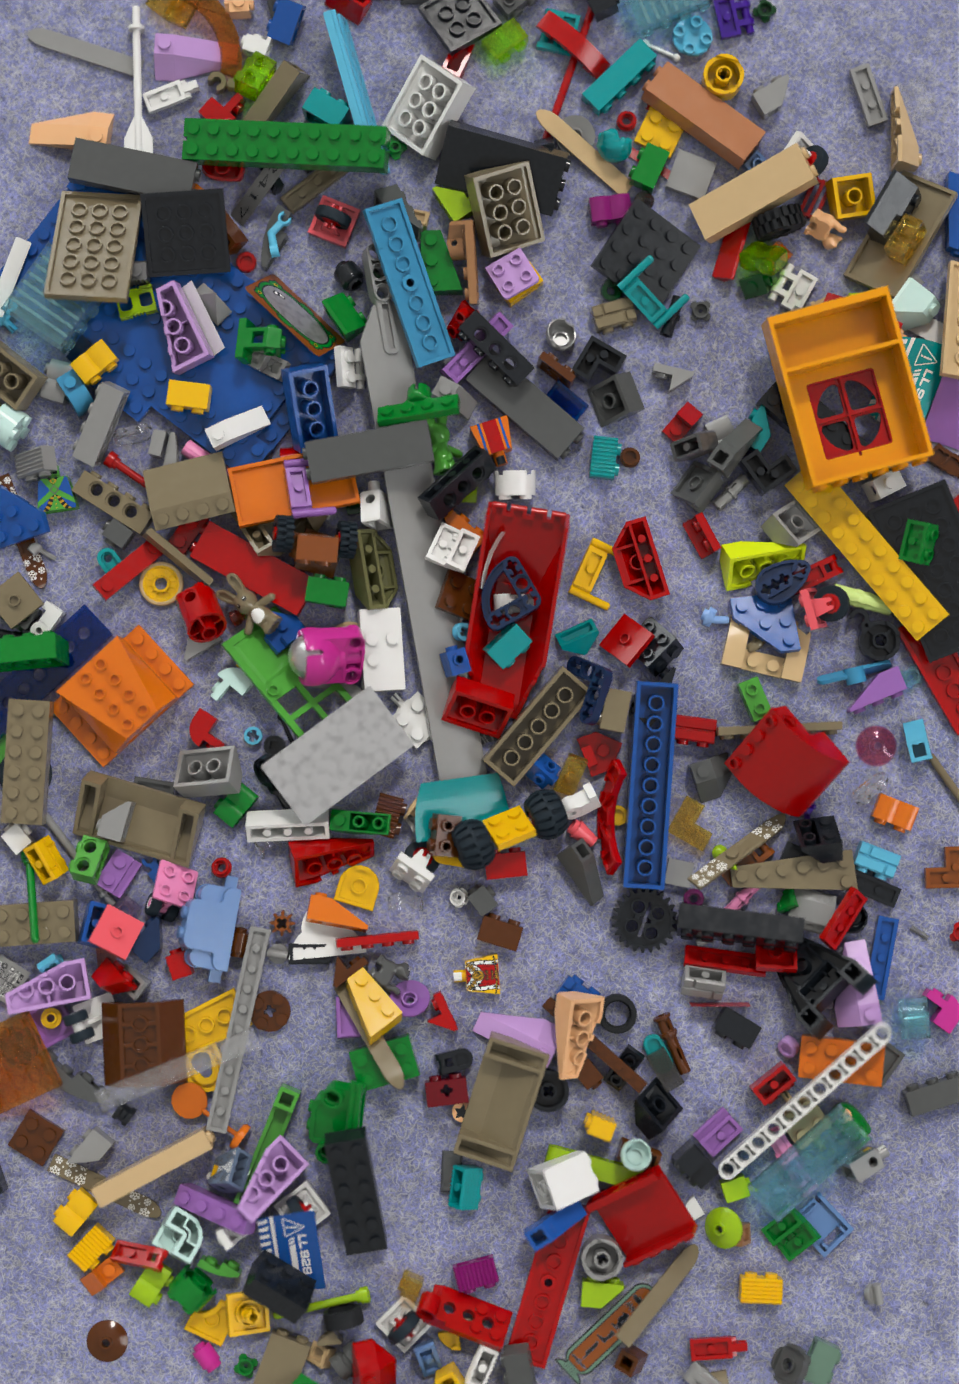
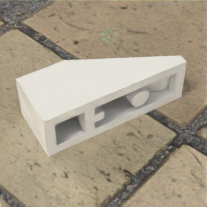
(237, 427)

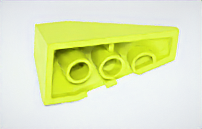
(745, 560)

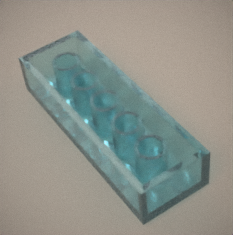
(808, 1162)

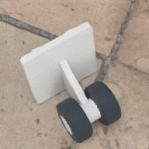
(87, 1019)

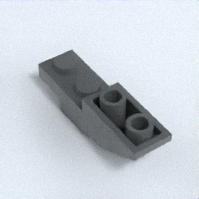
(79, 1085)

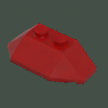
(639, 560)
(372, 1363)

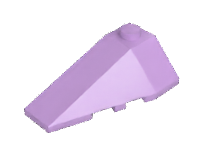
(55, 987)
(850, 1006)
(274, 1173)

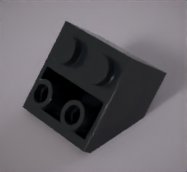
(820, 838)

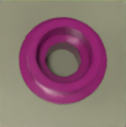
(700, 897)

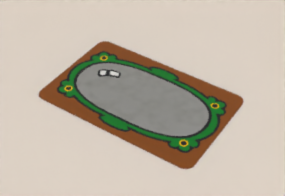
(295, 314)

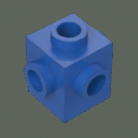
(543, 771)

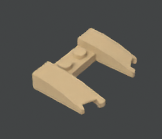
(786, 668)

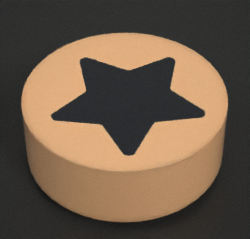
(458, 1111)

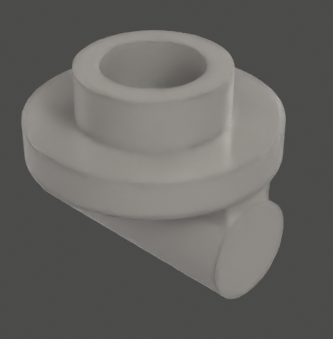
(277, 953)
(873, 1294)

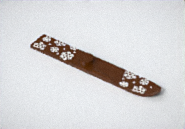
(33, 564)

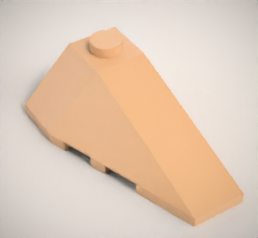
(63, 131)
(574, 1024)

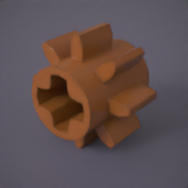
(288, 923)

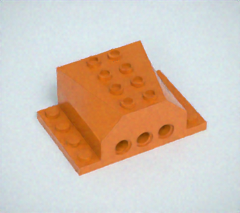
(120, 694)

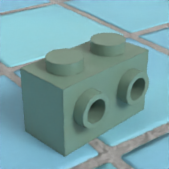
(823, 1357)

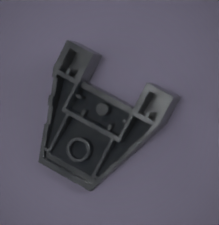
(818, 981)

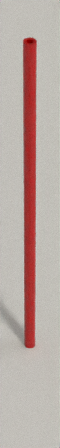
(570, 70)

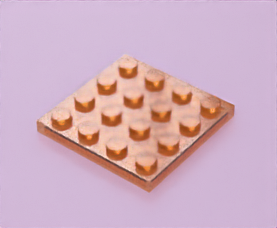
(24, 1063)

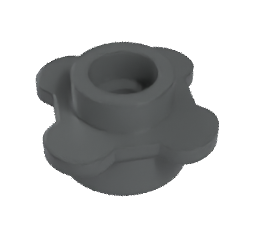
(704, 306)

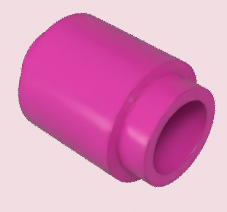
(206, 1356)

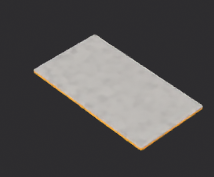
(337, 755)

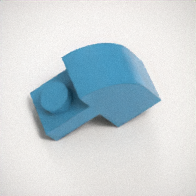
(76, 392)

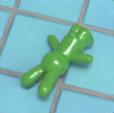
(442, 451)

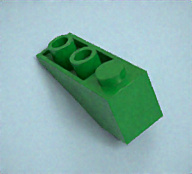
(359, 822)

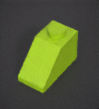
(453, 203)

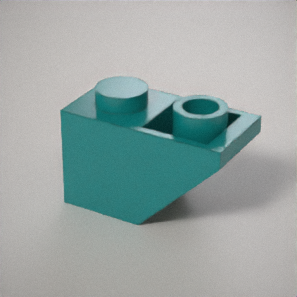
(760, 418)

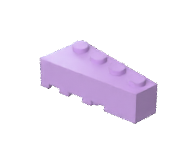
(183, 333)

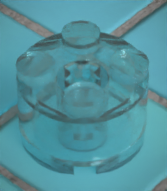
(914, 1018)

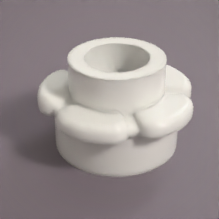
(454, 897)

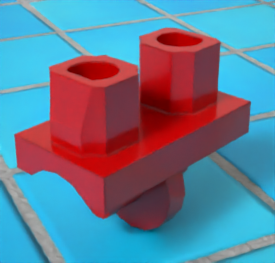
(461, 314)

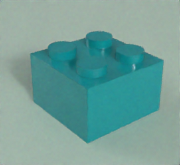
(325, 109)

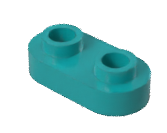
(107, 566)

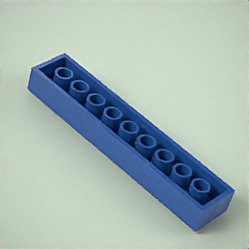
(650, 785)

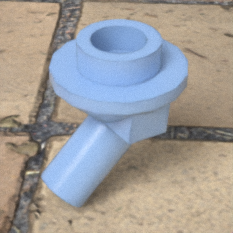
(709, 617)

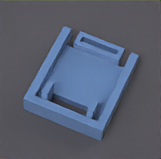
(825, 1220)

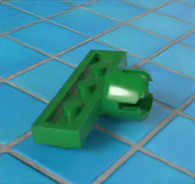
(418, 407)

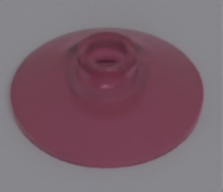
(866, 741)

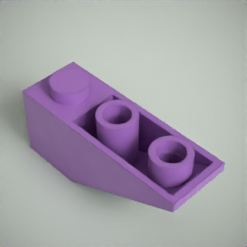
(881, 686)

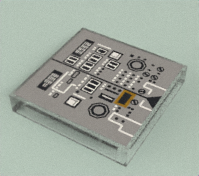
(11, 975)

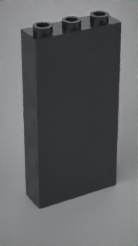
(476, 149)

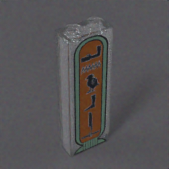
(595, 1340)

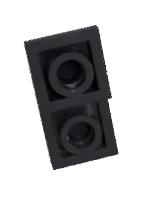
(632, 1058)

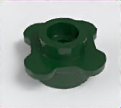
(770, 9)

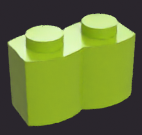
(149, 1285)

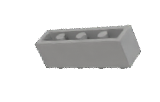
(101, 423)

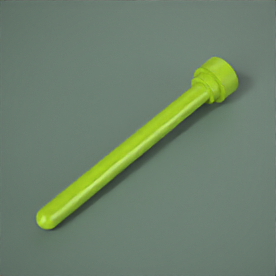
(361, 1296)

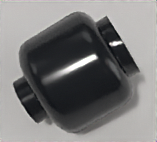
(348, 275)

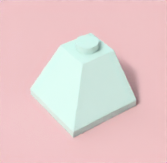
(915, 305)

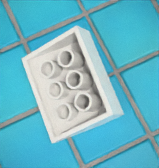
(427, 106)

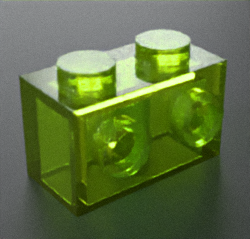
(254, 75)

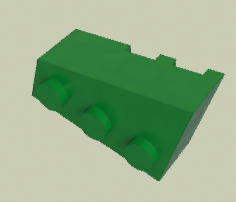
(439, 264)

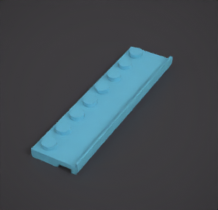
(350, 69)

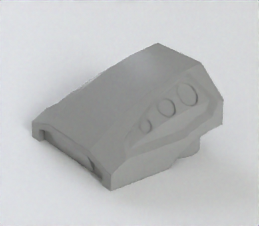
(815, 908)

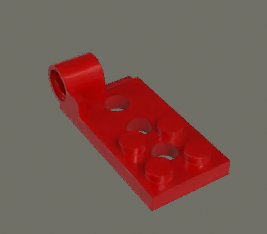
(431, 1311)

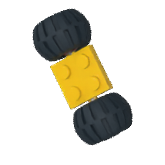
(542, 818)

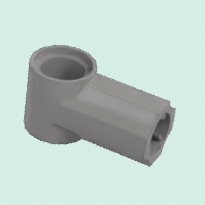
(699, 1374)

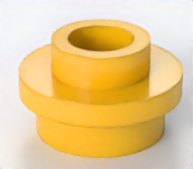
(57, 1015)

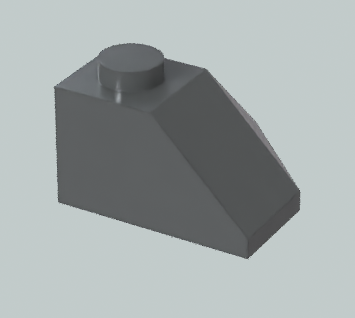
(710, 777)

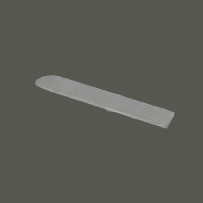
(83, 50)

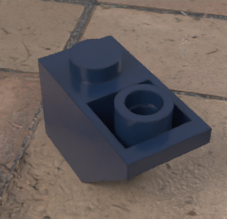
(149, 940)

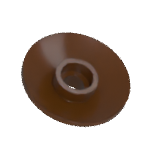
(114, 1333)

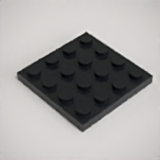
(185, 232)
(644, 234)

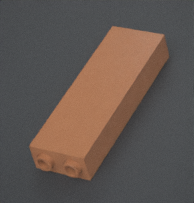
(702, 114)

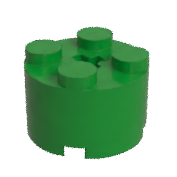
(191, 1289)

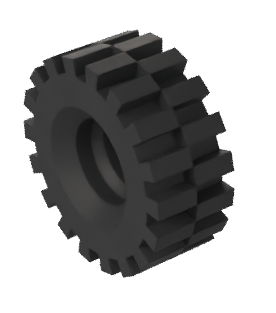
(778, 222)

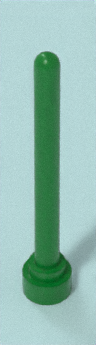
(32, 901)

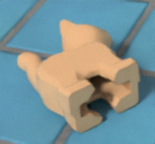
(820, 228)

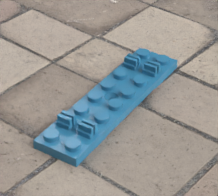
(403, 261)

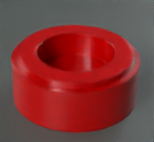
(246, 262)

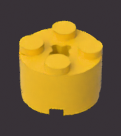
(730, 68)

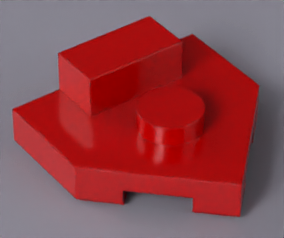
(599, 751)

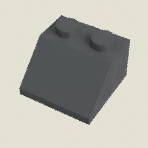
(615, 398)

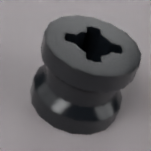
(124, 1113)

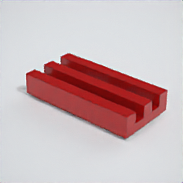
(822, 184)

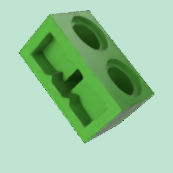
(94, 860)

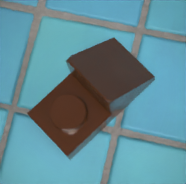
(342, 972)

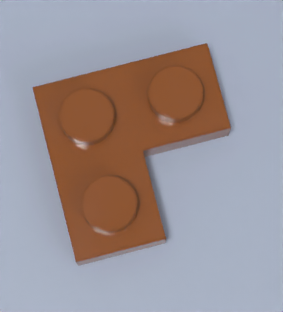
(944, 876)

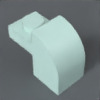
(233, 678)

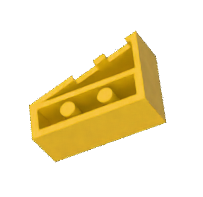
(374, 1007)

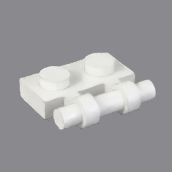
(799, 290)
(345, 368)

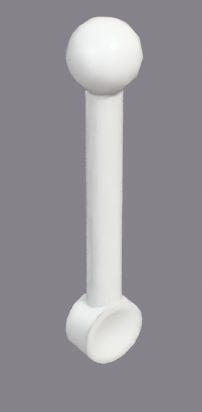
(676, 57)

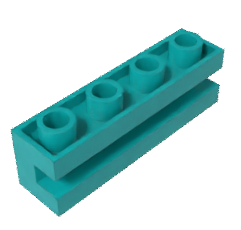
(619, 77)

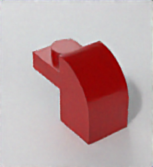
(214, 110)
(201, 727)

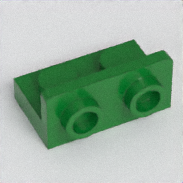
(918, 542)

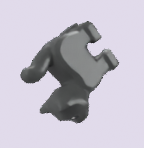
(388, 970)

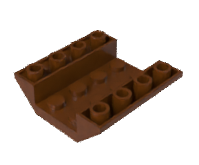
(141, 1036)

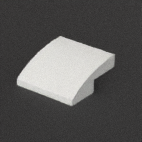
(452, 547)

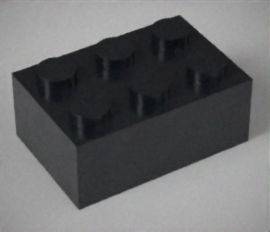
(279, 1287)

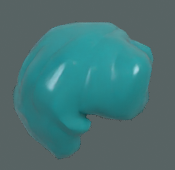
(612, 147)

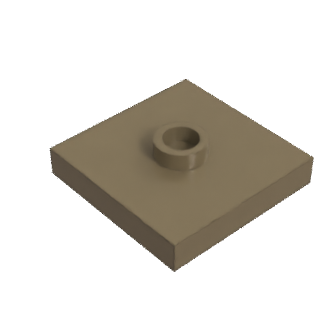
(18, 600)

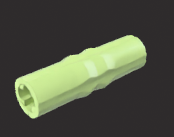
(865, 600)

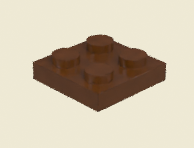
(549, 365)
(456, 594)
(36, 1137)

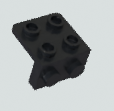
(661, 649)

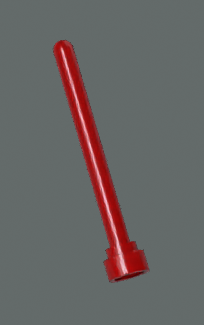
(113, 461)

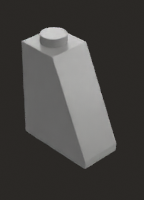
(447, 387)

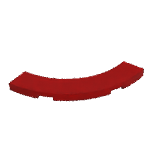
(606, 816)

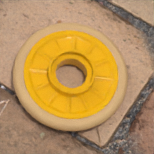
(148, 580)

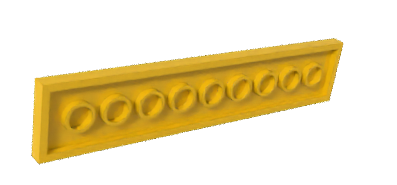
(871, 556)

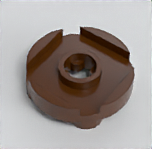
(279, 1018)

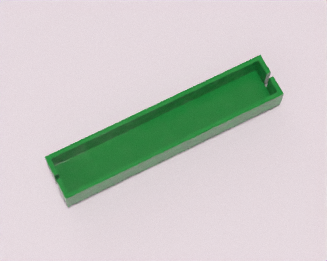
(286, 145)

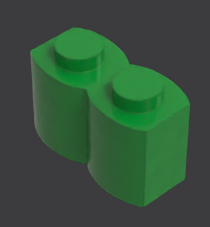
(235, 806)

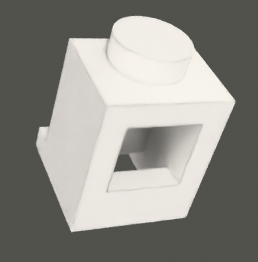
(256, 42)

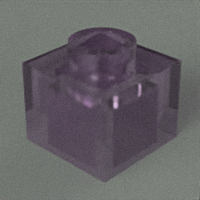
(133, 906)

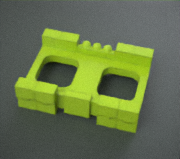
(137, 308)

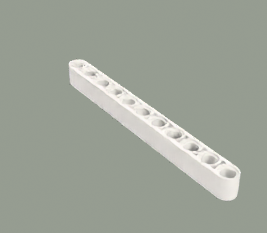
(811, 1093)

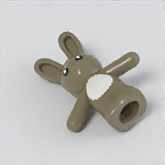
(248, 604)

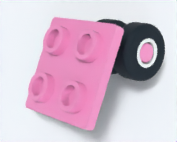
(171, 890)

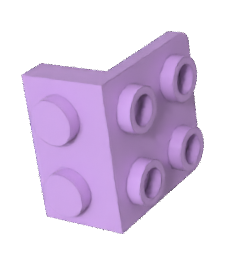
(512, 274)

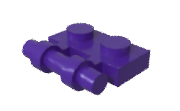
(728, 21)

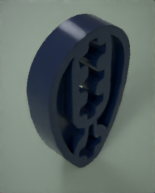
(773, 573)

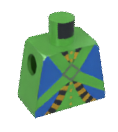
(56, 494)

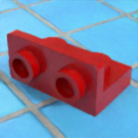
(701, 536)

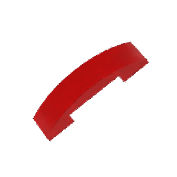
(573, 43)

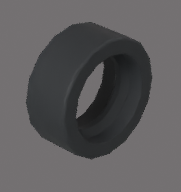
(632, 1014)
(343, 1317)

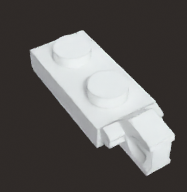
(169, 95)

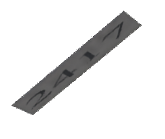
(255, 194)

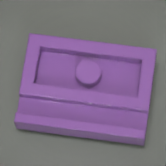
(118, 873)
(717, 1131)

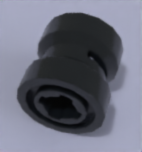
(274, 745)

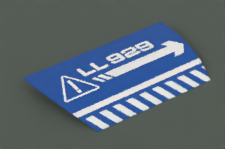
(294, 1241)

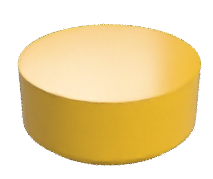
(620, 815)

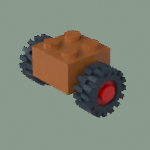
(314, 547)

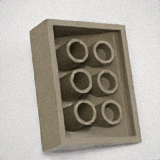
(504, 208)
(189, 491)

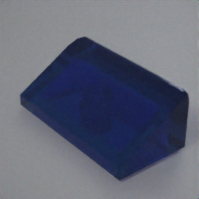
(567, 400)

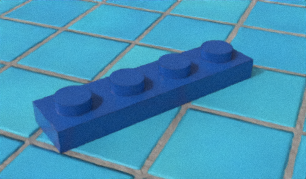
(882, 952)

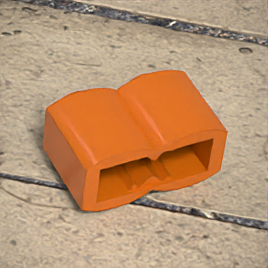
(894, 812)

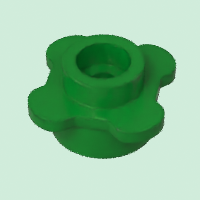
(395, 154)
(245, 1371)

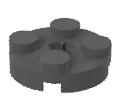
(799, 1368)

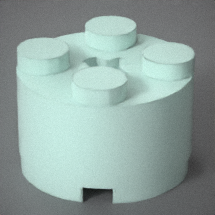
(12, 426)

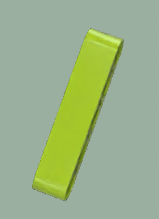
(605, 1169)

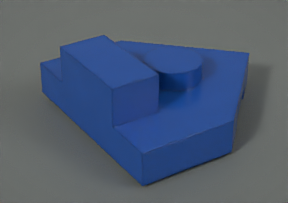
(285, 633)

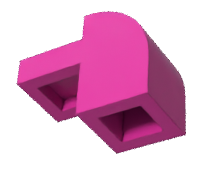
(947, 1013)

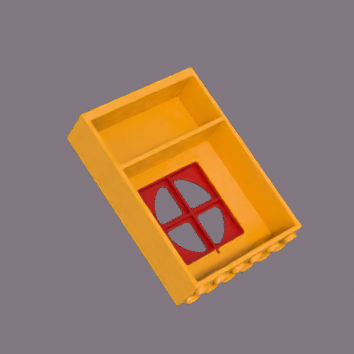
(840, 343)

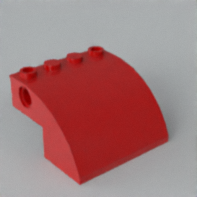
(786, 763)

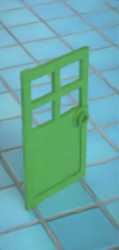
(274, 676)

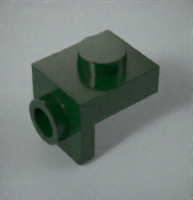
(756, 285)

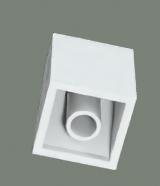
(563, 1180)

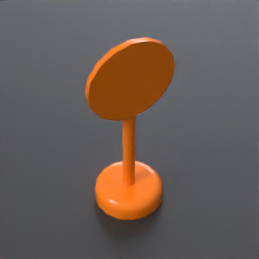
(191, 1101)

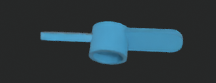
(855, 674)

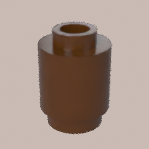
(239, 942)

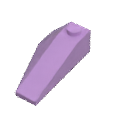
(184, 57)
(531, 1031)

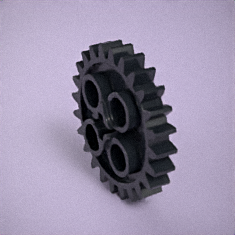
(662, 925)

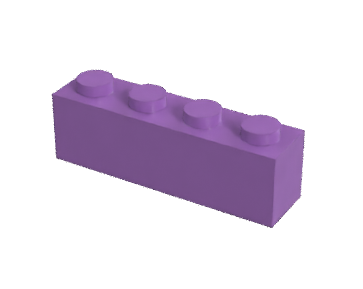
(213, 1208)

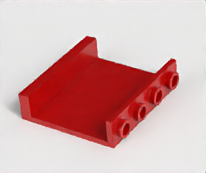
(644, 1215)

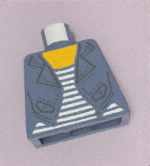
(230, 1171)

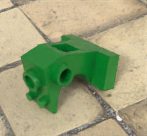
(272, 341)

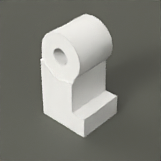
(49, 619)
(581, 802)

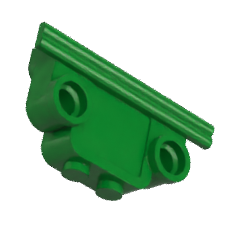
(335, 1109)

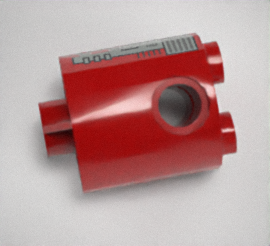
(201, 613)

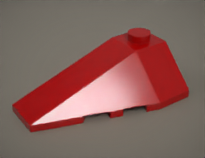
(320, 856)

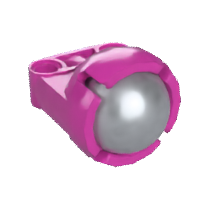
(328, 655)

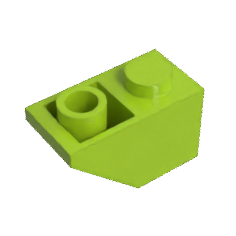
(599, 1293)

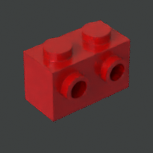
(773, 1083)

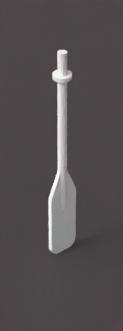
(138, 135)

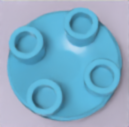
(692, 36)

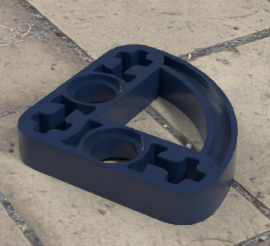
(520, 602)

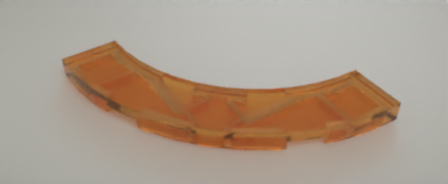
(225, 33)

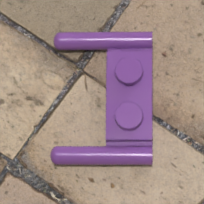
(299, 491)

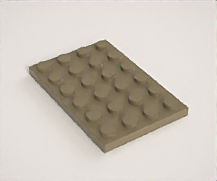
(93, 247)

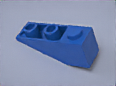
(553, 1225)

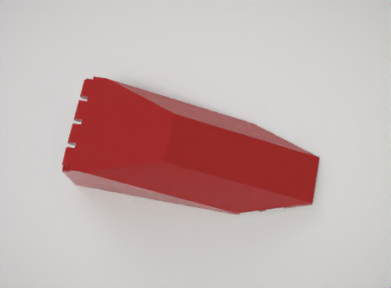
(540, 547)

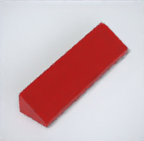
(729, 254)

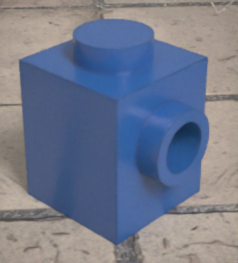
(455, 661)

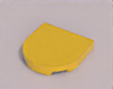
(358, 887)

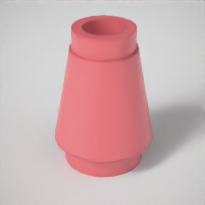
(579, 830)

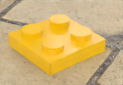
(658, 131)

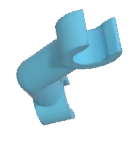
(273, 231)

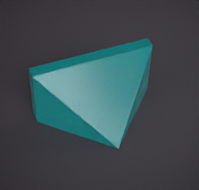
(578, 638)

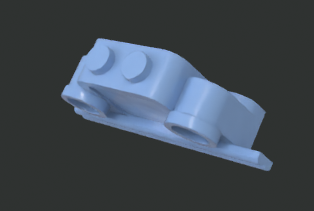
(210, 927)

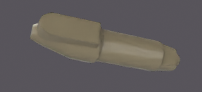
(754, 645)

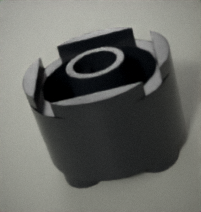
(559, 1094)

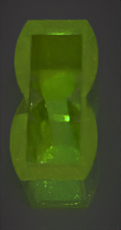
(764, 258)

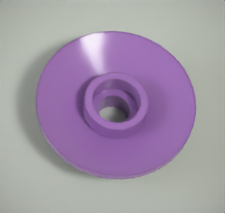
(411, 991)

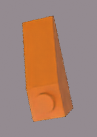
(330, 913)

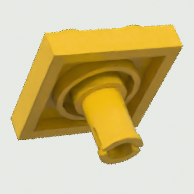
(245, 1315)

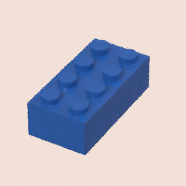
(309, 403)

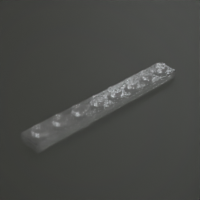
(177, 1069)

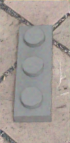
(868, 95)

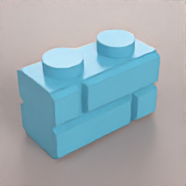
(876, 860)

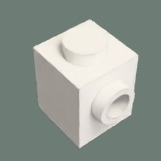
(17, 837)

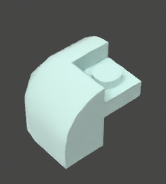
(179, 1235)

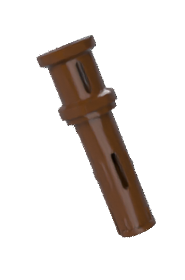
(669, 1034)

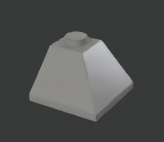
(790, 525)

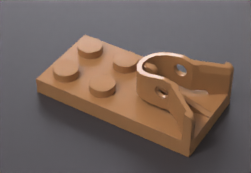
(464, 234)

